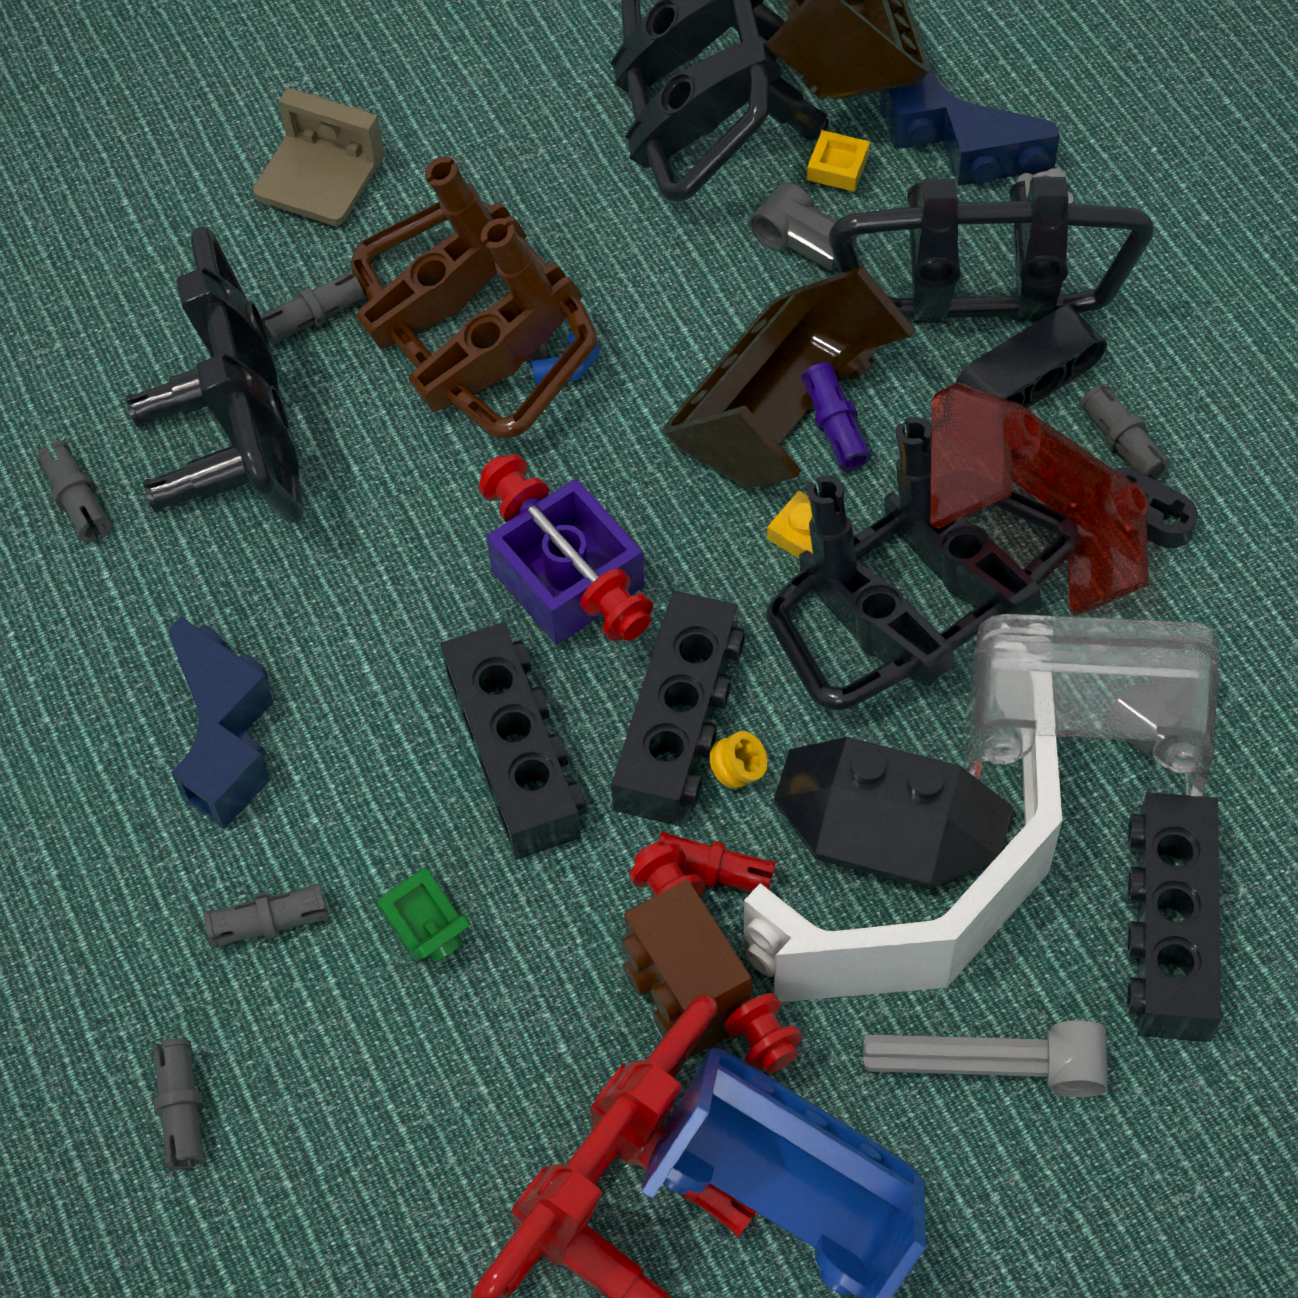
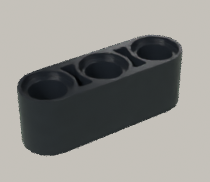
(1038, 359)

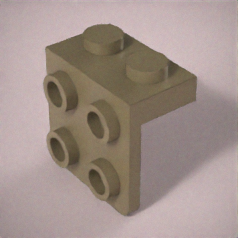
(323, 158)

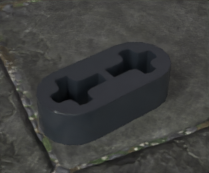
(1161, 505)

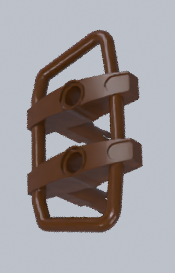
(442, 284)

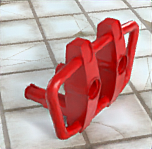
(562, 1198)

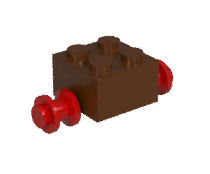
(682, 953)

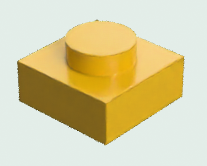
(838, 160)
(791, 526)

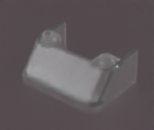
(1094, 683)

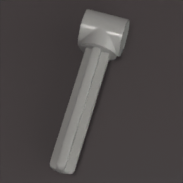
(1069, 1058)

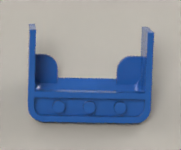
(797, 1170)

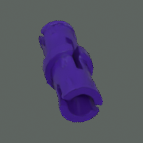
(836, 416)

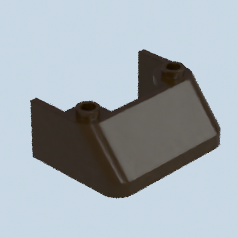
(851, 46)
(757, 387)

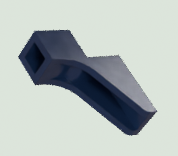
(977, 138)
(230, 694)

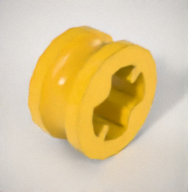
(738, 759)

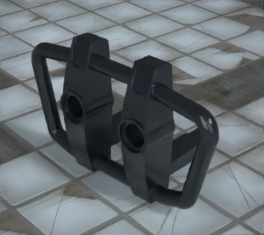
(709, 91)
(1038, 240)
(237, 387)
(876, 610)

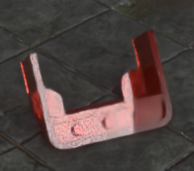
(990, 441)

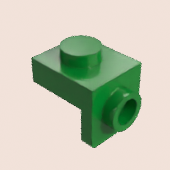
(422, 917)

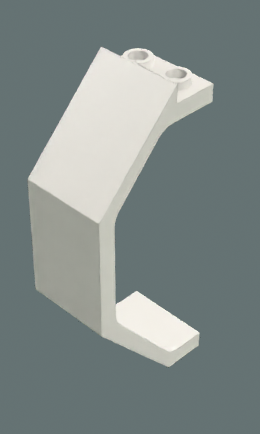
(919, 954)

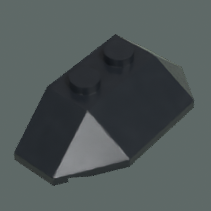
(891, 811)

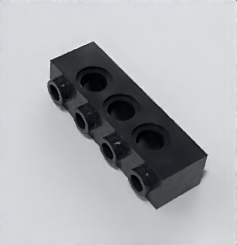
(689, 629)
(529, 818)
(1163, 1004)

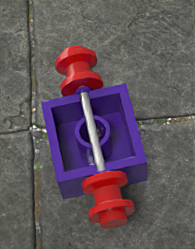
(563, 555)

